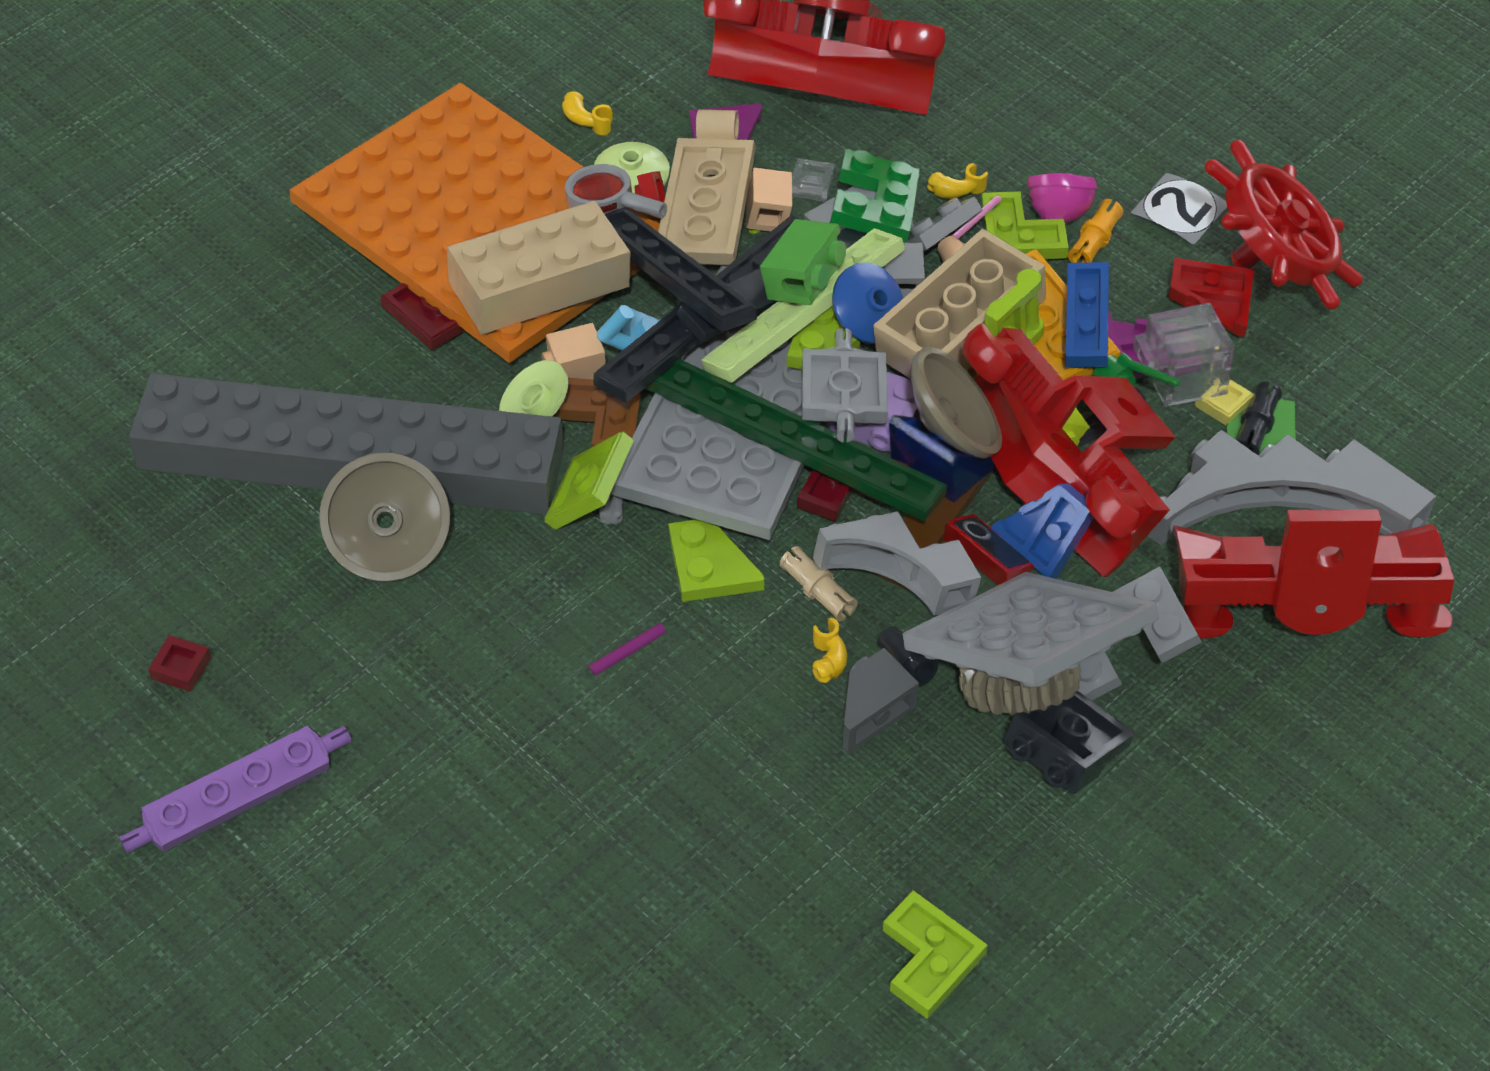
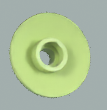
(636, 159)
(536, 390)

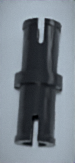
(1259, 416)

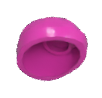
(1061, 195)

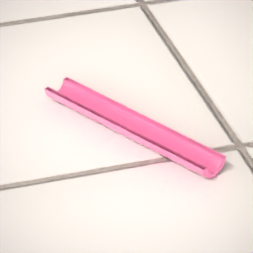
(970, 223)

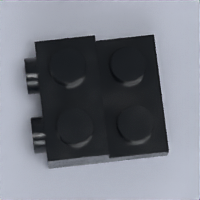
(1068, 741)

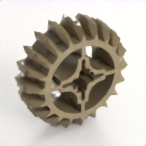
(1010, 696)

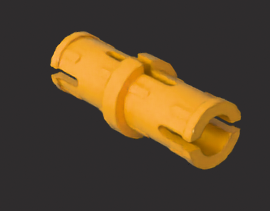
(1096, 232)

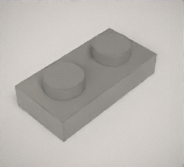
(951, 217)

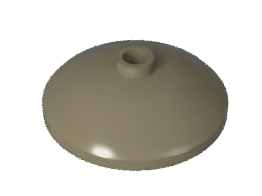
(954, 404)
(377, 487)

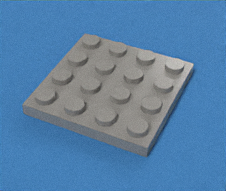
(1031, 628)

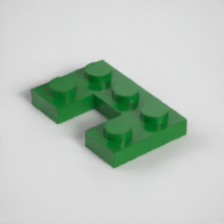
(893, 199)

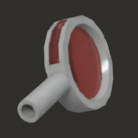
(610, 189)

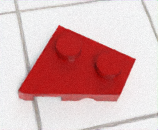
(1221, 285)

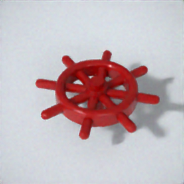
(1282, 225)

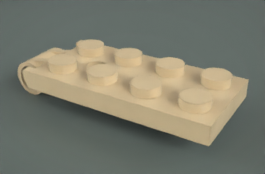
(705, 211)

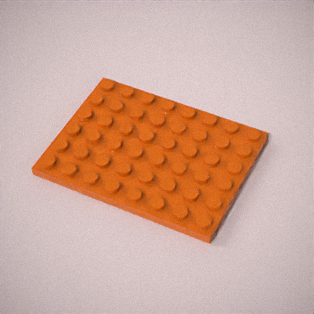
(440, 181)

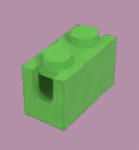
(802, 262)

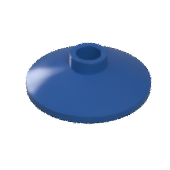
(855, 296)

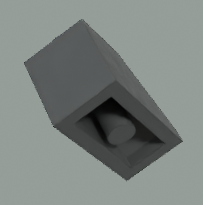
(877, 697)

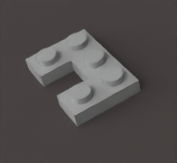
(1168, 635)

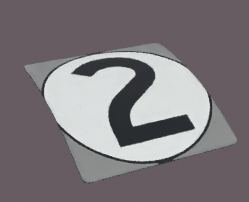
(1181, 207)

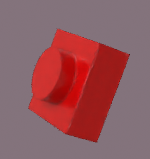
(651, 186)

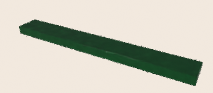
(800, 439)

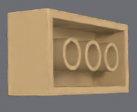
(538, 267)
(952, 301)

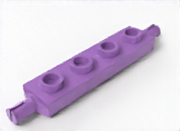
(234, 789)

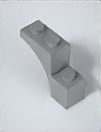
(883, 545)

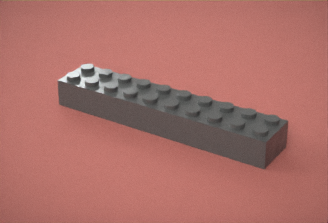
(311, 435)

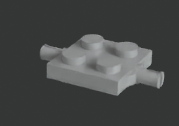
(844, 385)

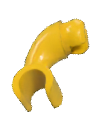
(599, 119)
(950, 188)
(835, 659)

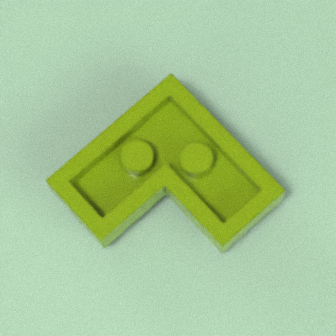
(1008, 224)
(941, 949)

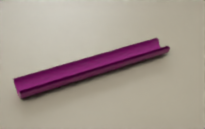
(627, 649)

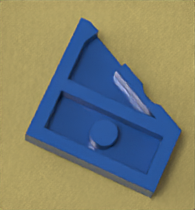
(1048, 528)

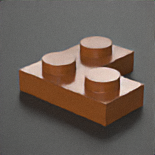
(595, 405)

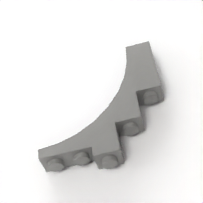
(1232, 477)

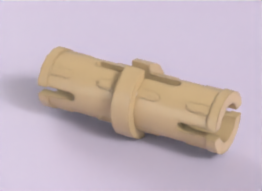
(818, 583)

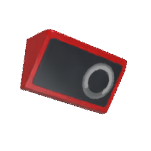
(987, 549)

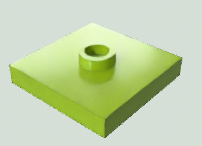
(588, 480)

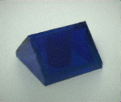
(933, 457)

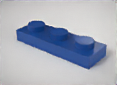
(1087, 314)

